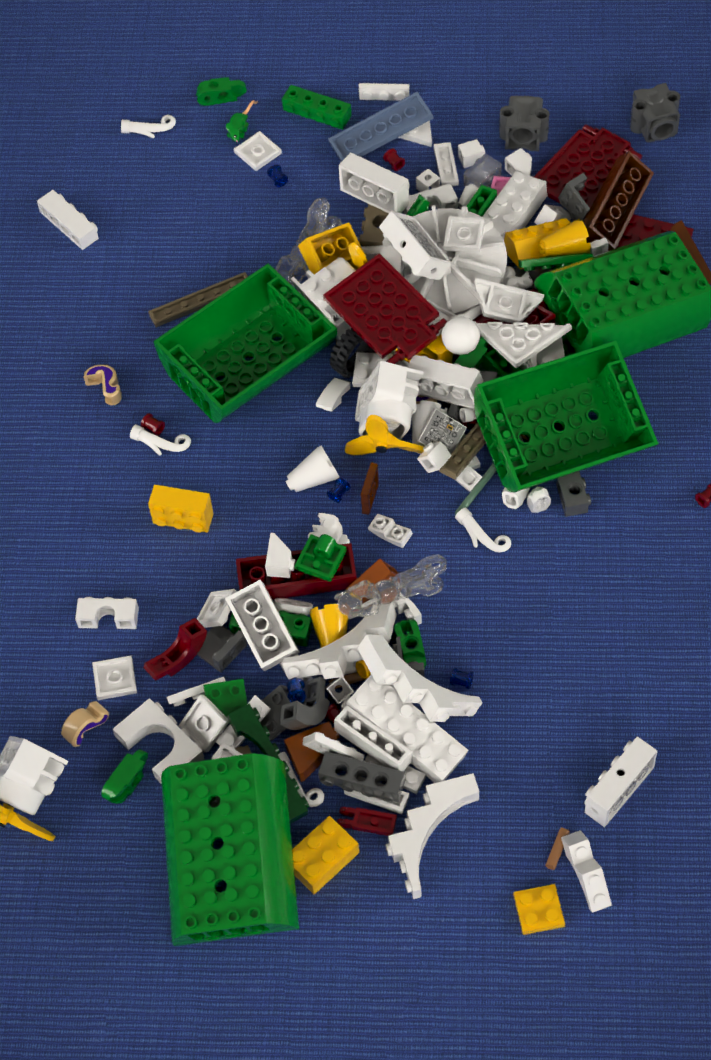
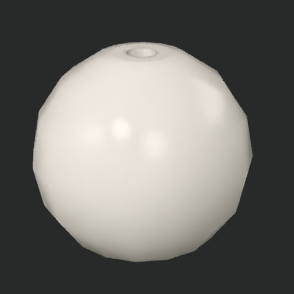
(460, 335)

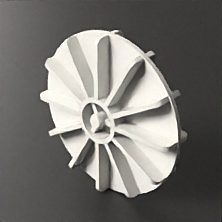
(456, 287)

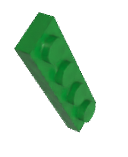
(548, 262)

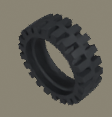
(340, 355)

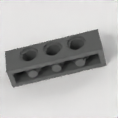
(374, 773)

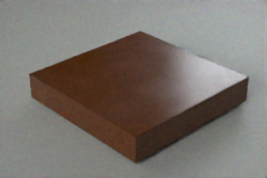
(369, 488)

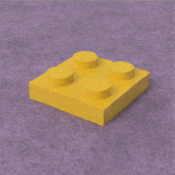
(539, 909)

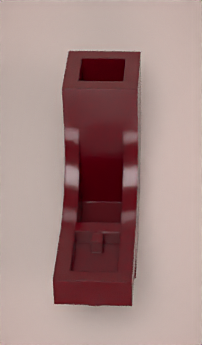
(185, 647)

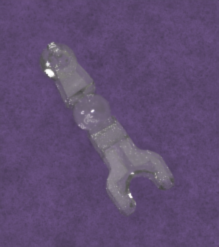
(316, 223)
(404, 585)

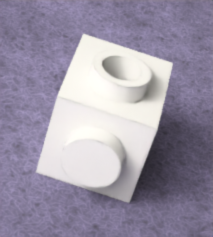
(470, 152)
(434, 456)

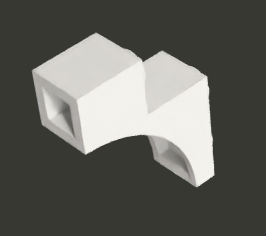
(587, 869)

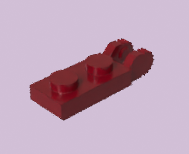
(368, 821)

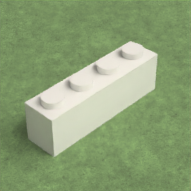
(68, 219)
(372, 740)

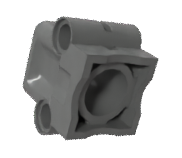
(655, 113)
(524, 123)

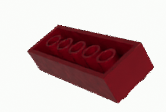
(299, 584)

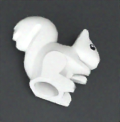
(518, 282)
(330, 526)

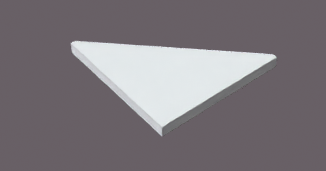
(521, 340)

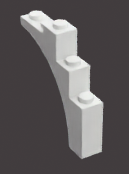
(333, 658)
(412, 687)
(440, 801)

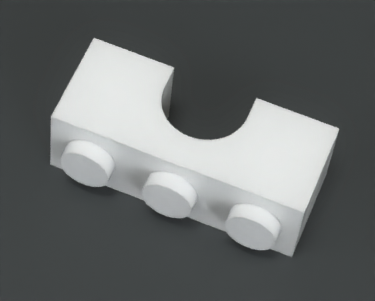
(441, 197)
(92, 609)

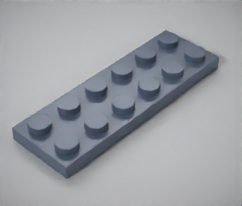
(381, 127)

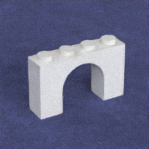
(151, 719)

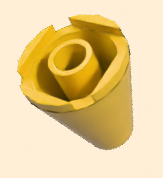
(566, 241)
(329, 623)

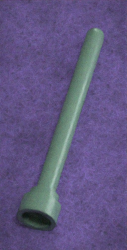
(478, 487)

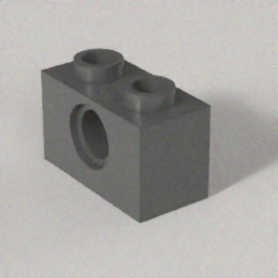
(572, 503)

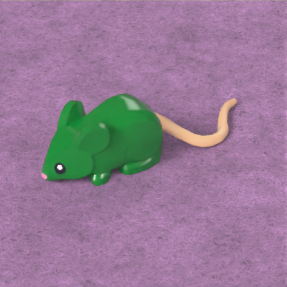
(238, 124)

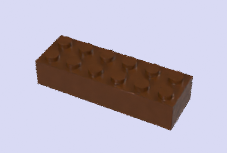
(617, 200)

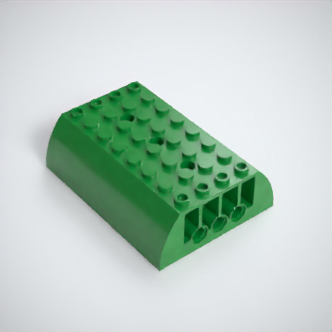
(665, 305)
(240, 326)
(562, 394)
(254, 854)

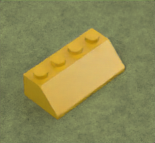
(524, 242)

